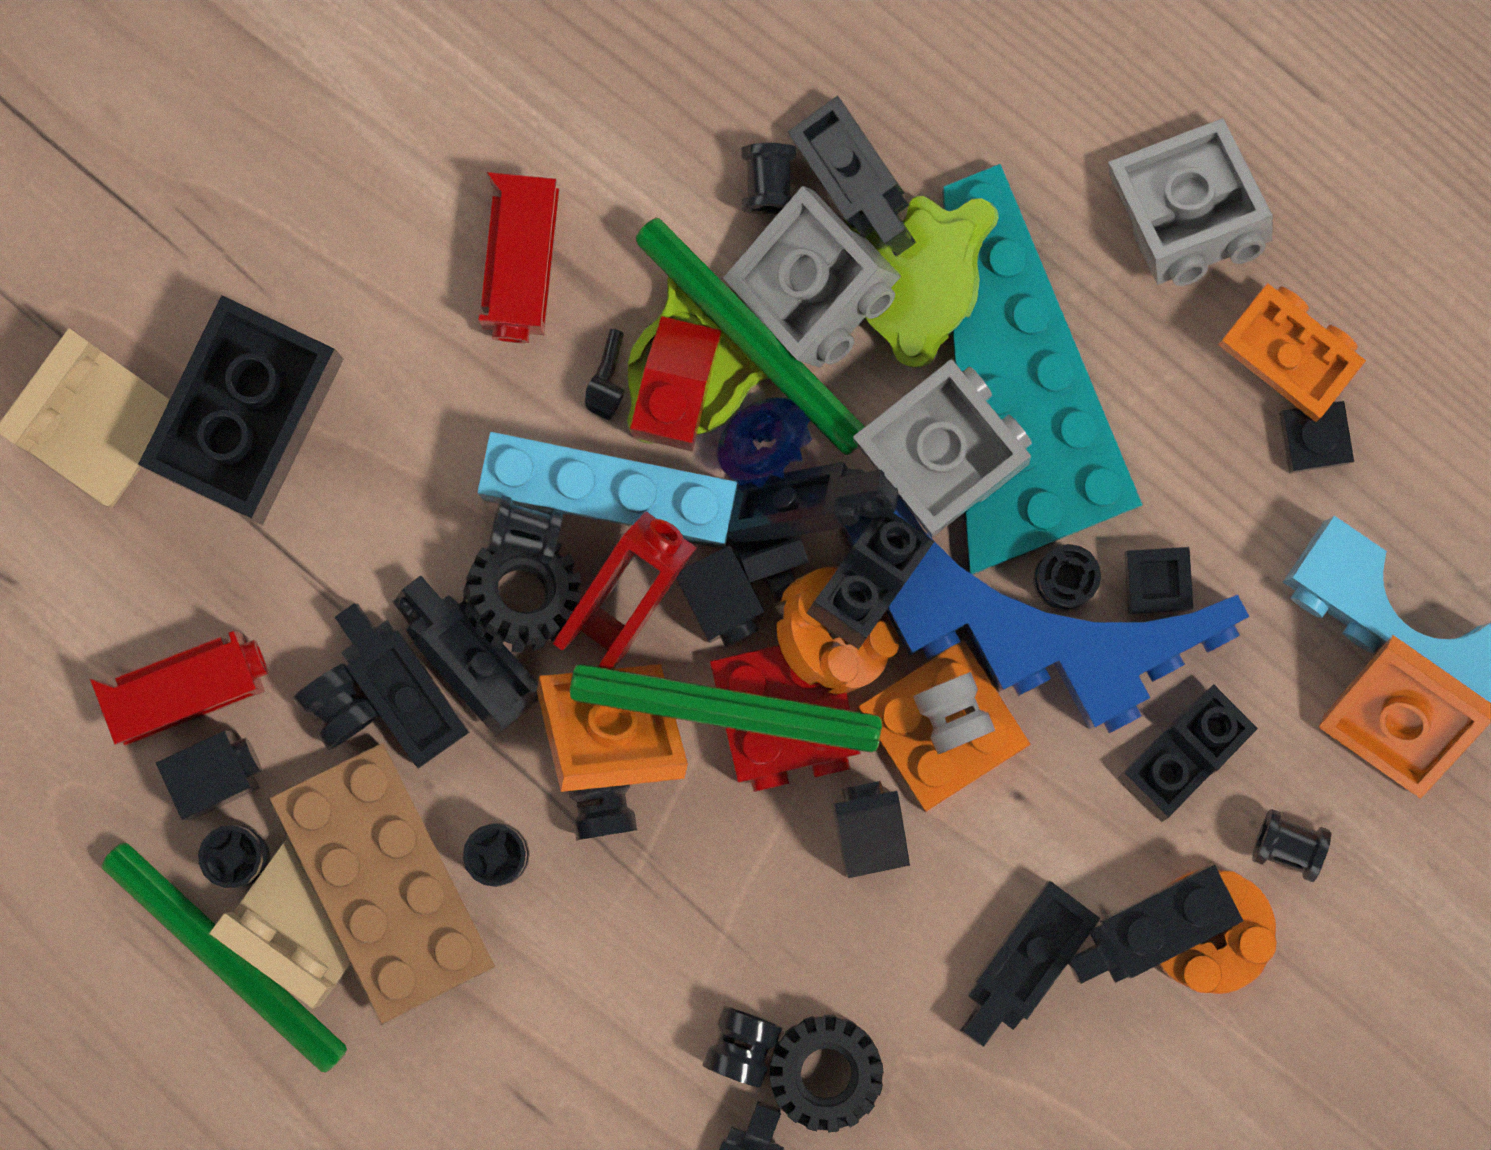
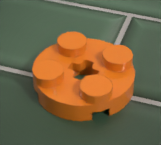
(818, 656)
(1245, 949)

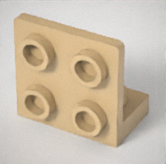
(86, 418)
(286, 931)

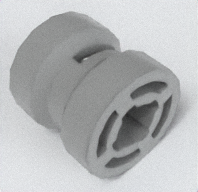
(949, 699)

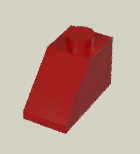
(675, 384)

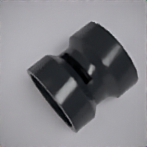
(1058, 583)
(333, 701)
(602, 819)
(486, 854)
(222, 856)
(737, 1060)

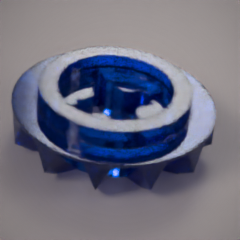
(760, 422)

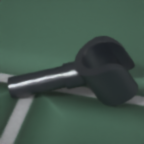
(602, 395)

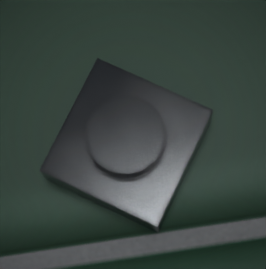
(1319, 443)
(1158, 580)

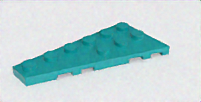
(1038, 377)

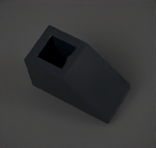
(870, 830)

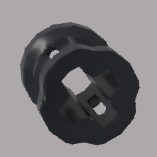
(767, 177)
(525, 530)
(1291, 845)

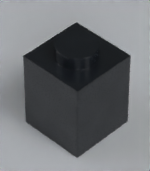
(721, 597)
(210, 774)

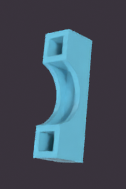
(606, 488)
(1344, 577)

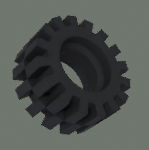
(518, 627)
(836, 1111)

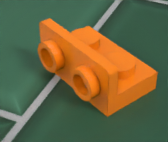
(1293, 350)

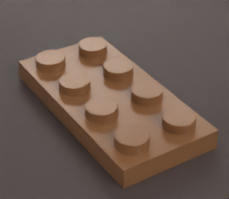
(381, 883)

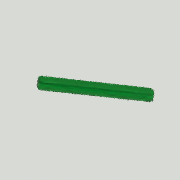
(749, 334)
(726, 708)
(248, 982)

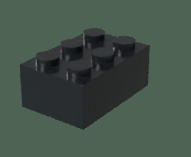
(241, 410)

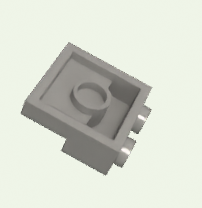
(1192, 203)
(813, 280)
(945, 446)

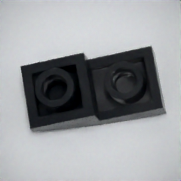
(870, 578)
(1187, 753)

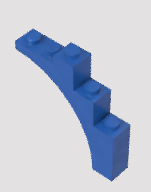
(1018, 641)

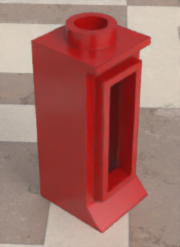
(519, 256)
(661, 547)
(181, 688)

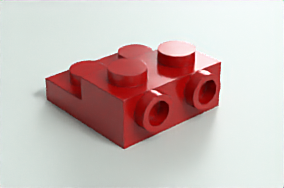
(767, 757)

